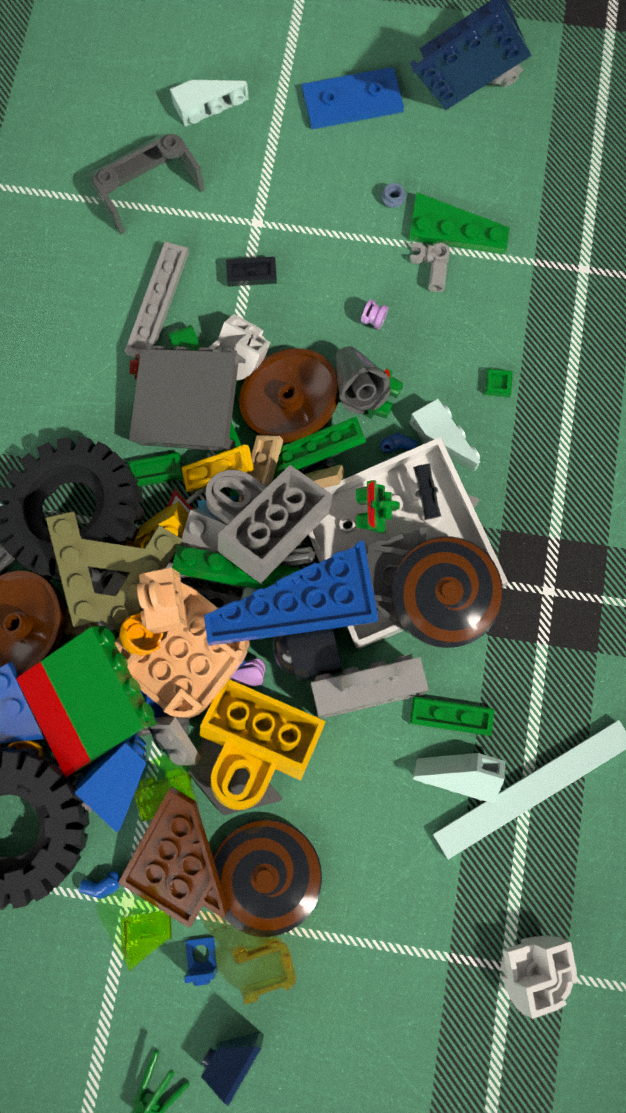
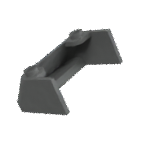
(137, 162)

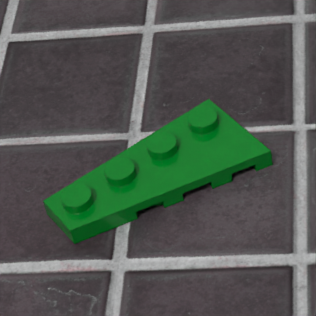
(443, 223)

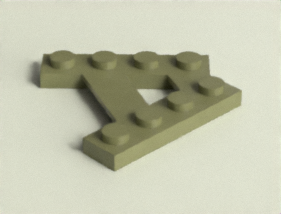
(75, 556)

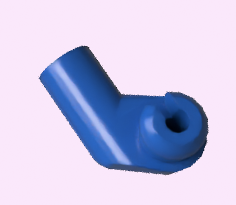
(397, 441)

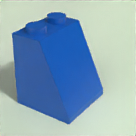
(113, 780)

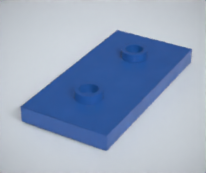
(352, 98)

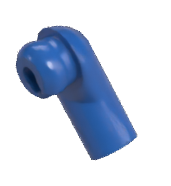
(102, 888)

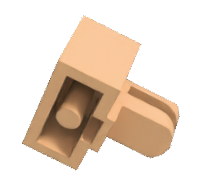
(162, 600)

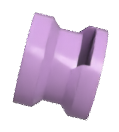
(376, 313)

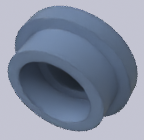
(396, 190)

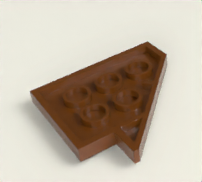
(175, 863)

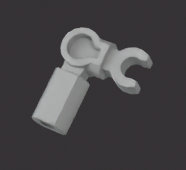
(438, 257)

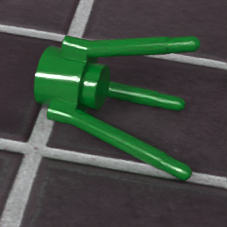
(150, 1102)

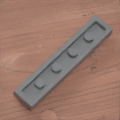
(157, 298)

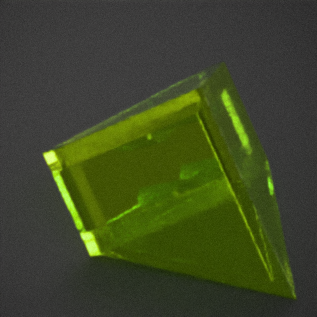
(142, 934)

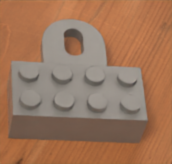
(268, 520)
(369, 687)

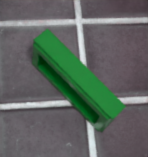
(157, 469)

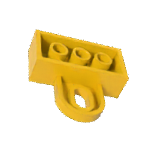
(258, 737)

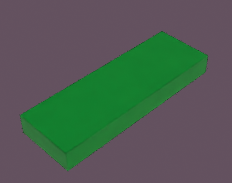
(452, 716)

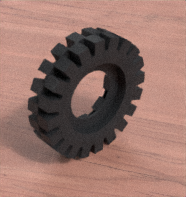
(84, 463)
(61, 826)

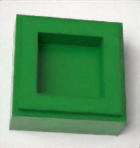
(498, 383)

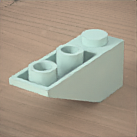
(204, 98)
(435, 422)
(464, 773)

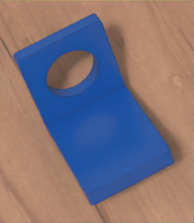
(201, 972)

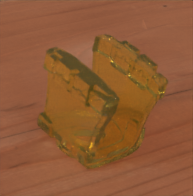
(252, 991)

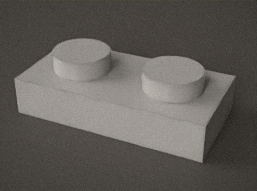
(175, 741)

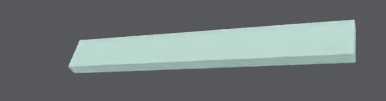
(532, 790)

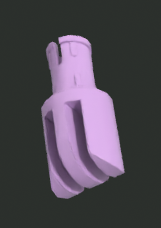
(250, 673)

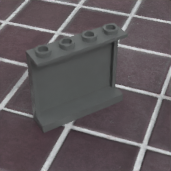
(185, 398)

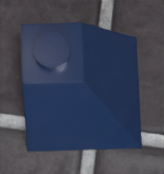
(230, 1063)

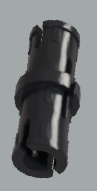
(427, 491)

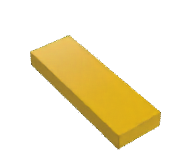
(199, 473)

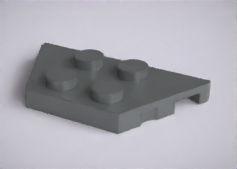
(382, 561)
(202, 773)

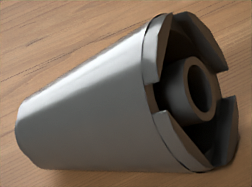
(360, 381)

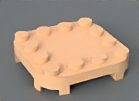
(185, 670)

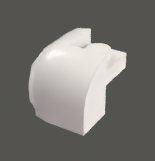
(246, 340)
(539, 974)

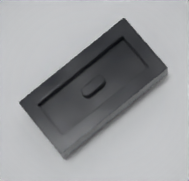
(251, 271)

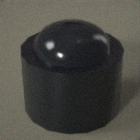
(307, 654)

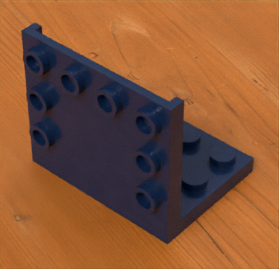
(472, 53)

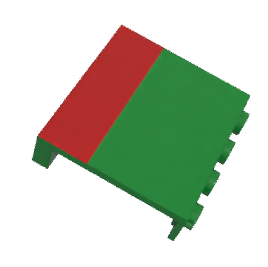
(85, 699)

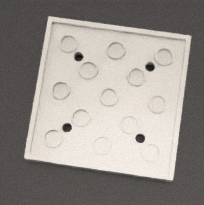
(398, 477)

